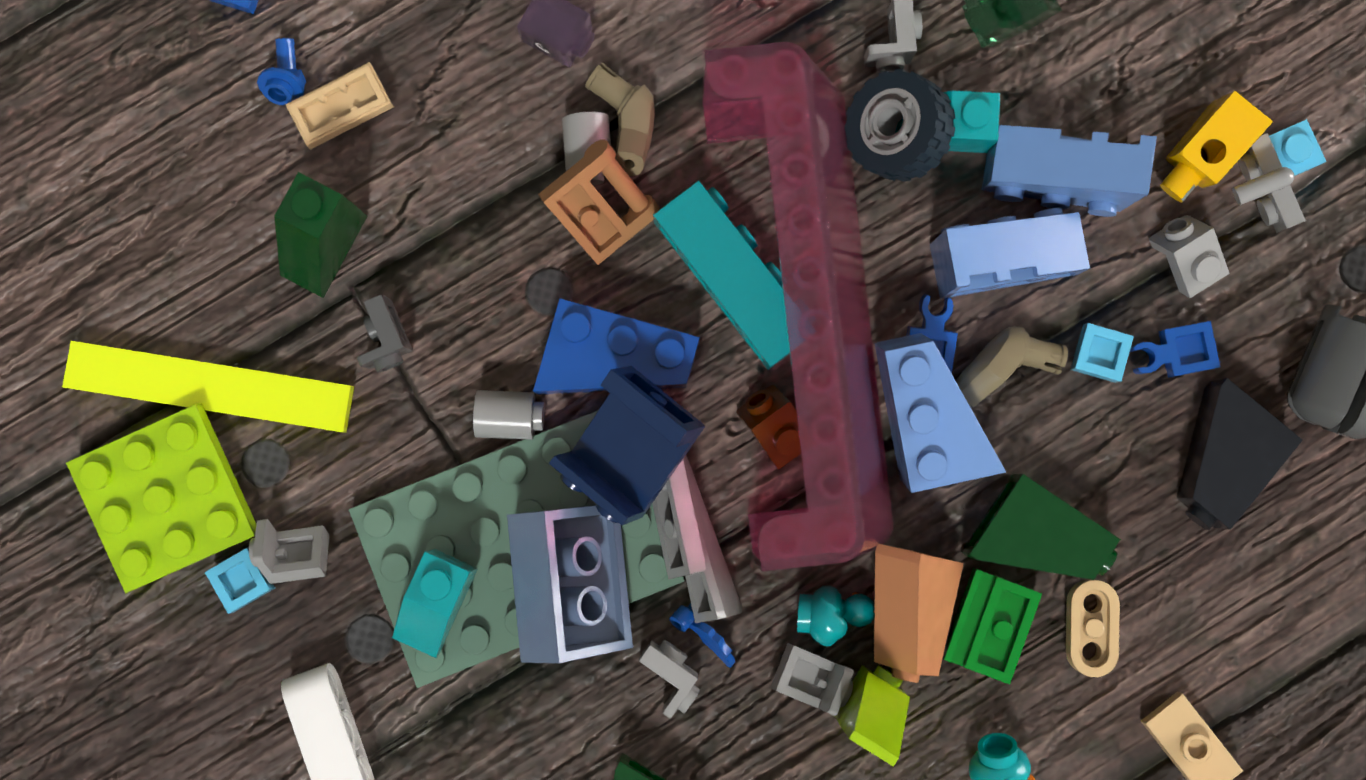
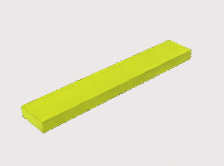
(213, 385)

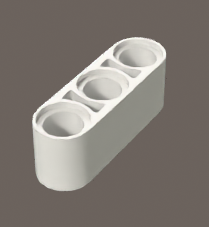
(325, 725)

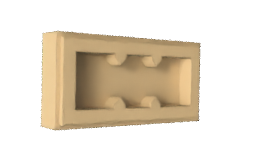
(339, 105)
(1190, 741)

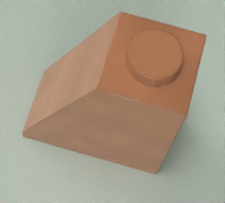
(913, 610)

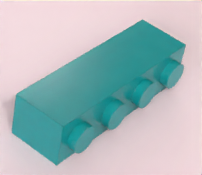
(728, 269)

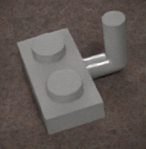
(1271, 182)

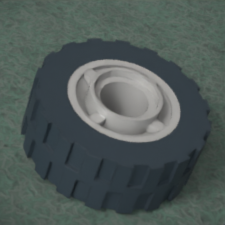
(924, 130)

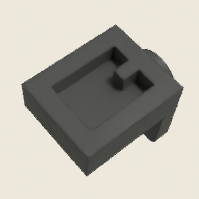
(384, 326)

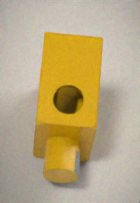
(1225, 133)

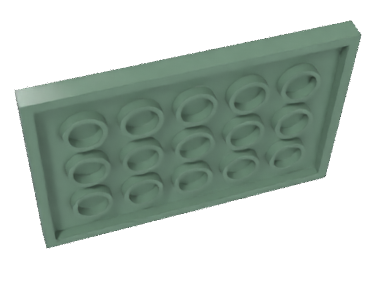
(466, 518)

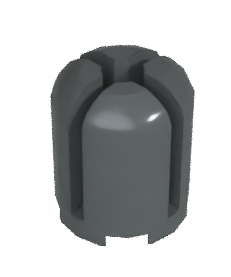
(1332, 375)

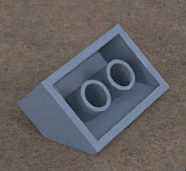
(568, 584)

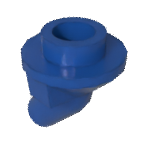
(285, 82)

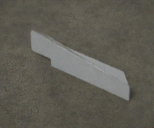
(693, 548)

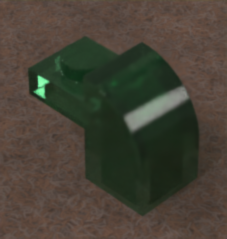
(1004, 19)

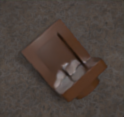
(773, 424)

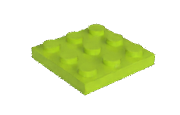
(163, 497)

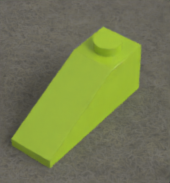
(876, 713)

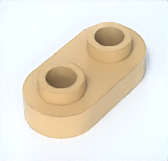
(1095, 626)

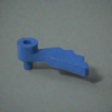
(684, 619)

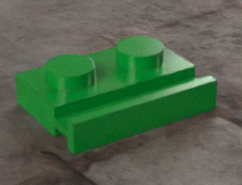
(991, 626)

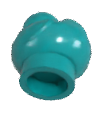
(826, 612)
(999, 760)

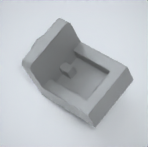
(903, 30)
(1191, 253)
(289, 553)
(669, 664)
(813, 680)

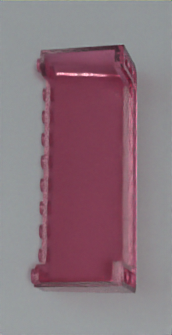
(793, 104)

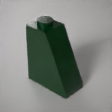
(314, 233)
(1041, 533)

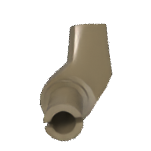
(635, 115)
(1002, 357)

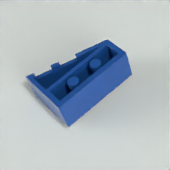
(591, 342)

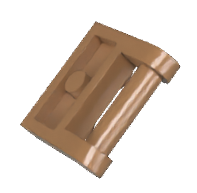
(586, 211)

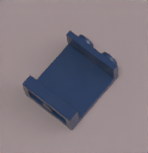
(629, 447)

